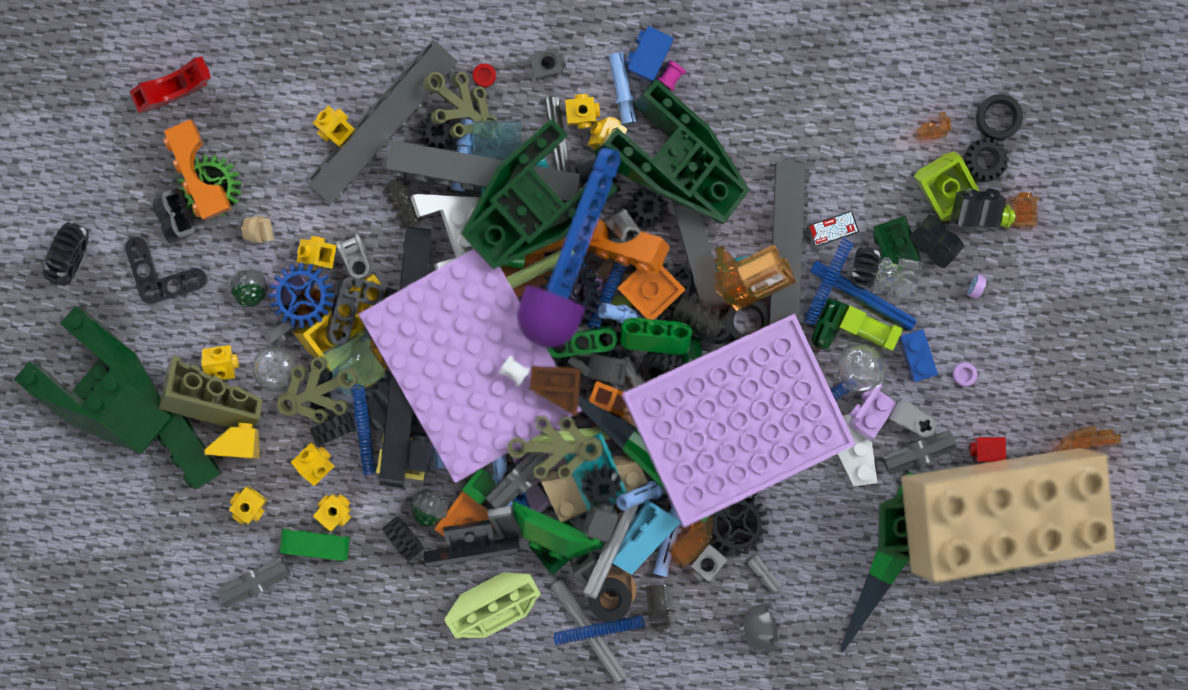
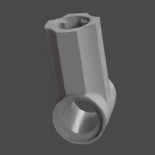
(622, 226)

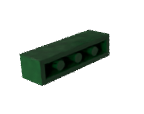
(188, 452)

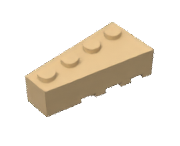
(565, 493)

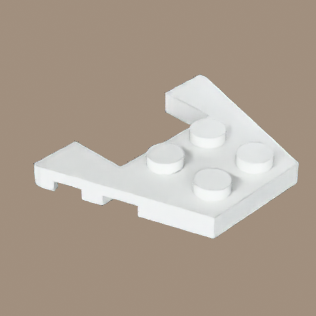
(455, 214)

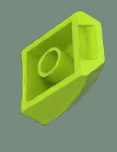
(942, 180)

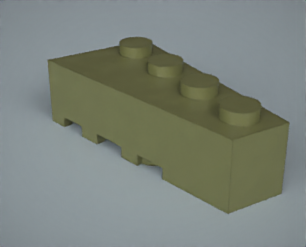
(206, 397)

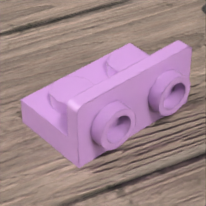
(872, 413)

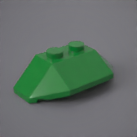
(552, 534)

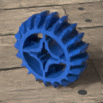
(319, 307)

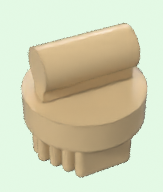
(257, 229)

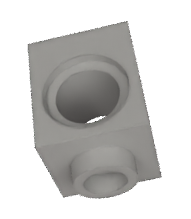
(718, 560)

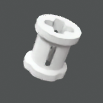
(514, 370)

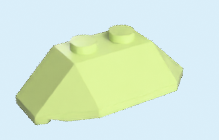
(492, 605)

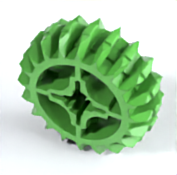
(203, 175)

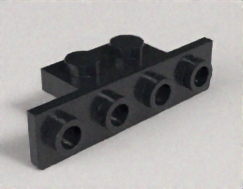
(470, 542)

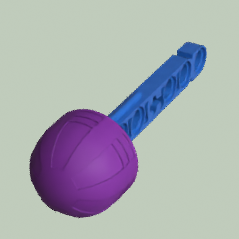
(548, 315)

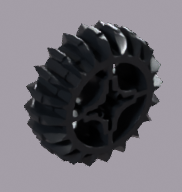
(65, 254)
(583, 280)
(754, 535)

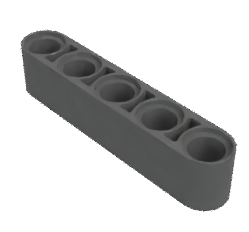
(698, 254)

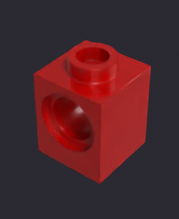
(988, 449)

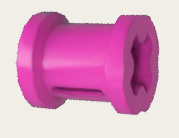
(671, 75)

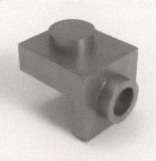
(280, 333)

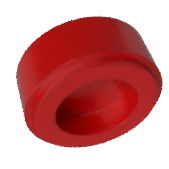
(484, 75)

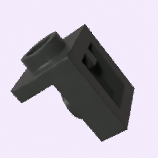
(572, 362)

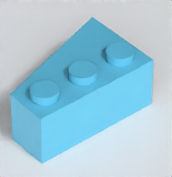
(644, 535)

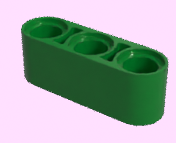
(656, 336)
(593, 337)
(314, 545)

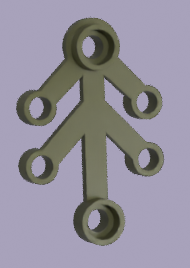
(463, 105)
(315, 393)
(558, 448)

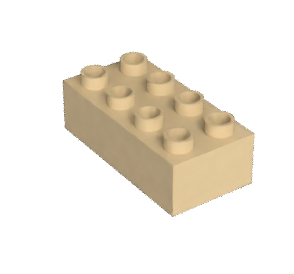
(1008, 514)

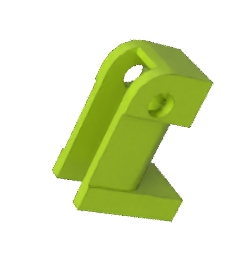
(859, 324)

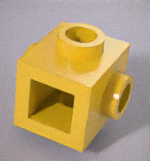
(582, 121)
(333, 125)
(603, 128)
(316, 253)
(220, 362)
(313, 463)
(256, 503)
(325, 515)

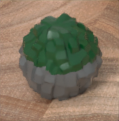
(248, 288)
(428, 508)

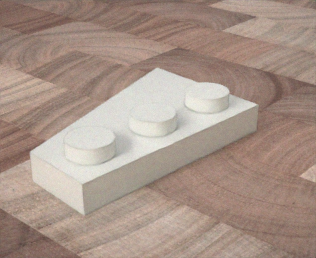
(858, 459)

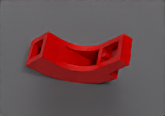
(172, 87)

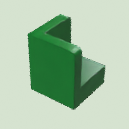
(479, 485)

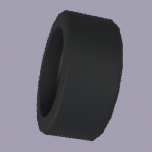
(1003, 99)
(765, 319)

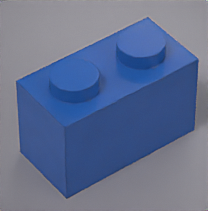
(649, 54)
(917, 355)

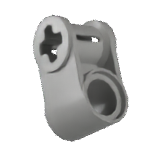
(352, 253)
(909, 417)

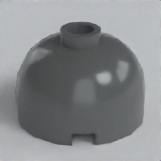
(760, 628)

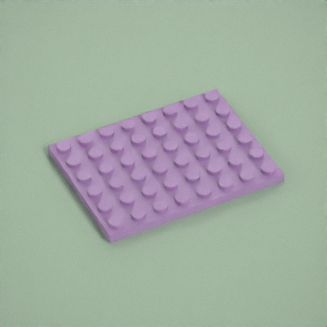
(446, 352)
(738, 420)

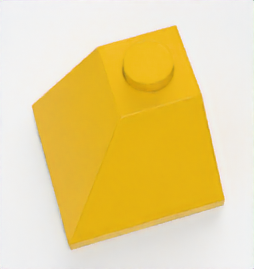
(237, 443)

